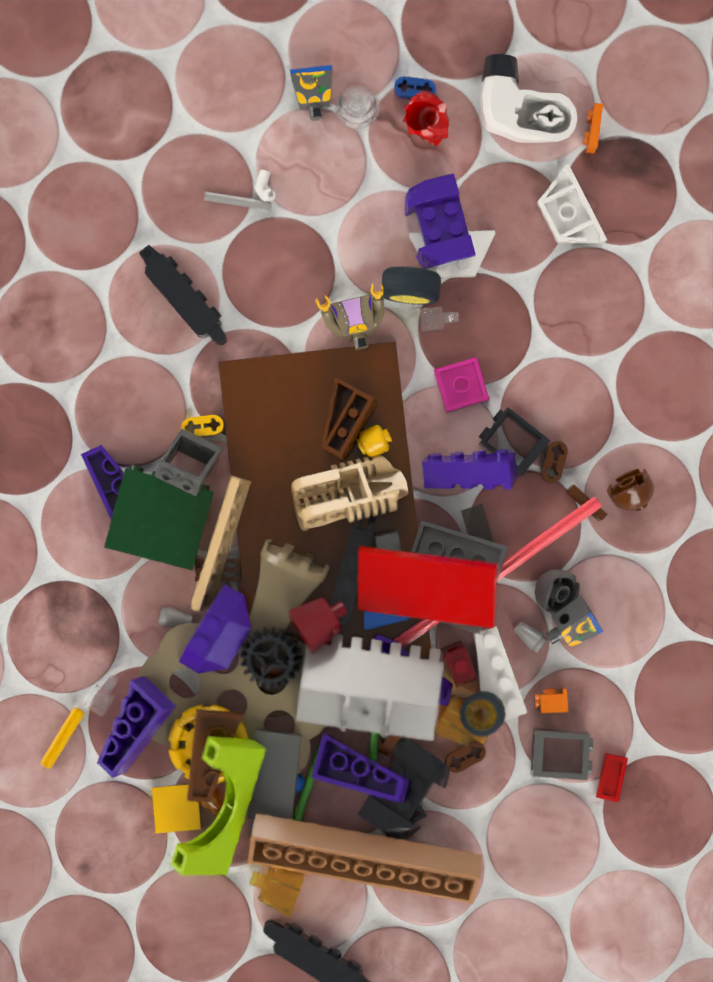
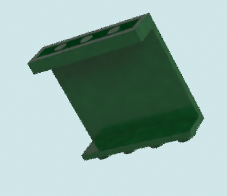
(158, 519)

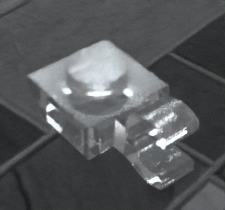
(433, 319)
(101, 698)

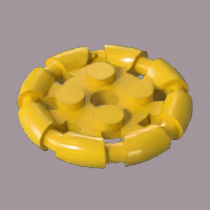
(180, 732)

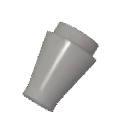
(171, 617)
(531, 637)

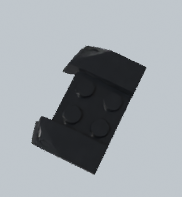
(422, 771)

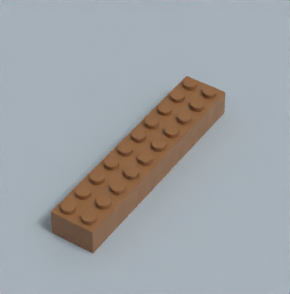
(365, 858)

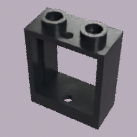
(541, 442)

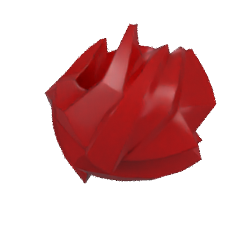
(427, 117)

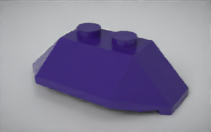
(219, 633)

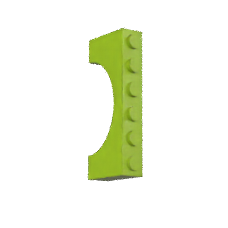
(214, 849)

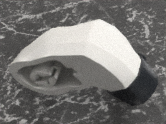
(518, 113)

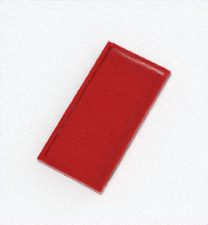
(427, 587)

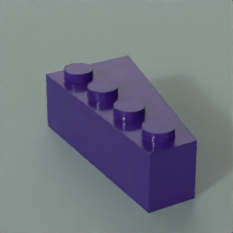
(470, 470)
(105, 475)
(138, 721)

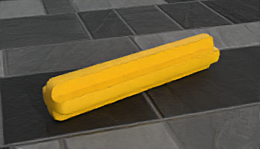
(62, 737)

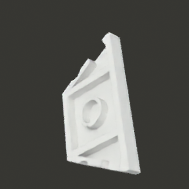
(569, 211)
(465, 267)

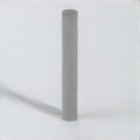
(239, 201)

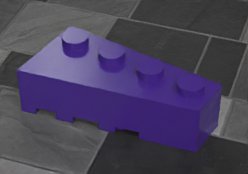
(351, 769)

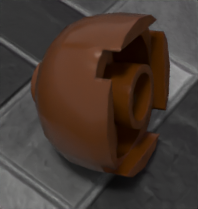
(632, 491)

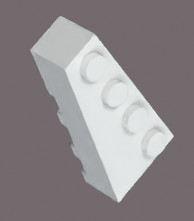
(496, 673)

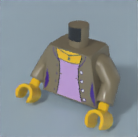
(354, 317)

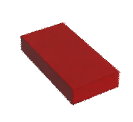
(611, 777)

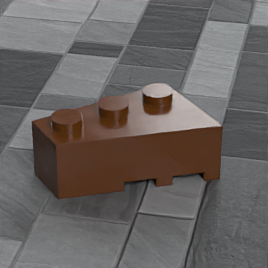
(346, 418)

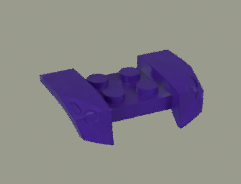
(440, 221)

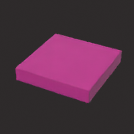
(461, 384)

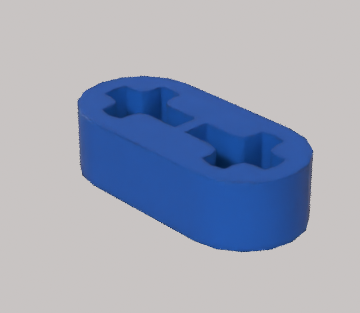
(412, 82)

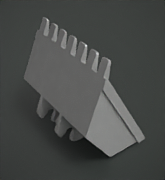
(371, 689)

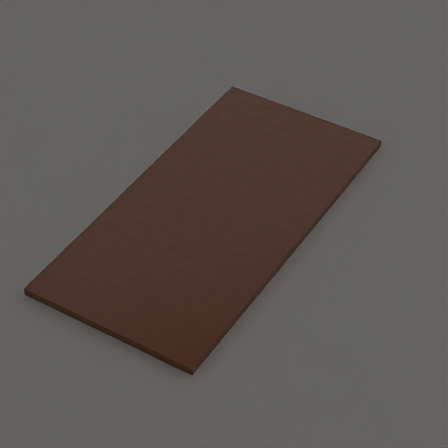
(275, 435)

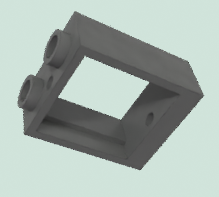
(186, 443)
(537, 754)

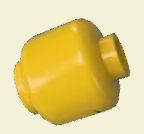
(374, 441)

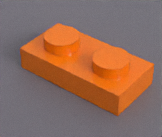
(594, 119)

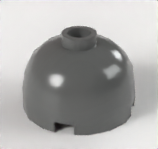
(556, 590)

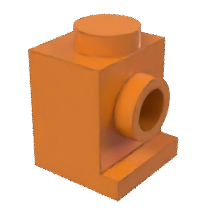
(551, 701)

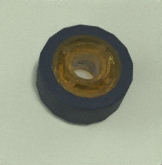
(471, 719)

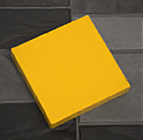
(173, 810)

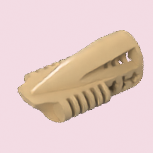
(351, 492)

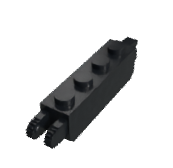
(182, 296)
(347, 580)
(310, 955)

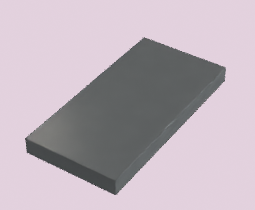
(277, 776)

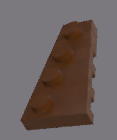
(202, 776)

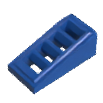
(374, 619)

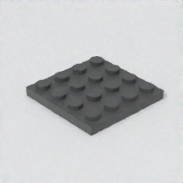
(445, 542)

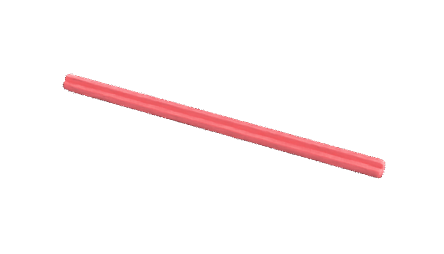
(516, 559)

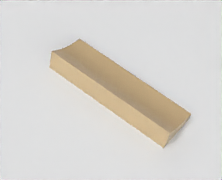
(220, 543)

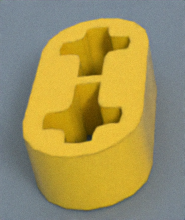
(203, 420)

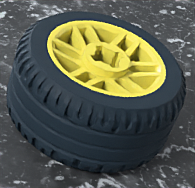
(411, 285)

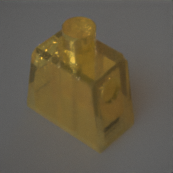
(450, 724)
(279, 888)

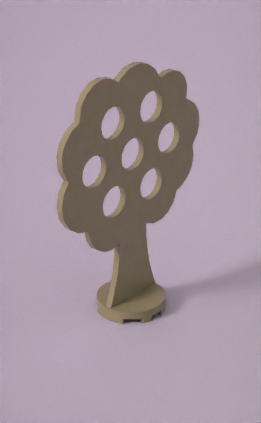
(283, 585)

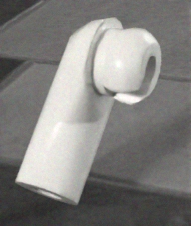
(262, 187)

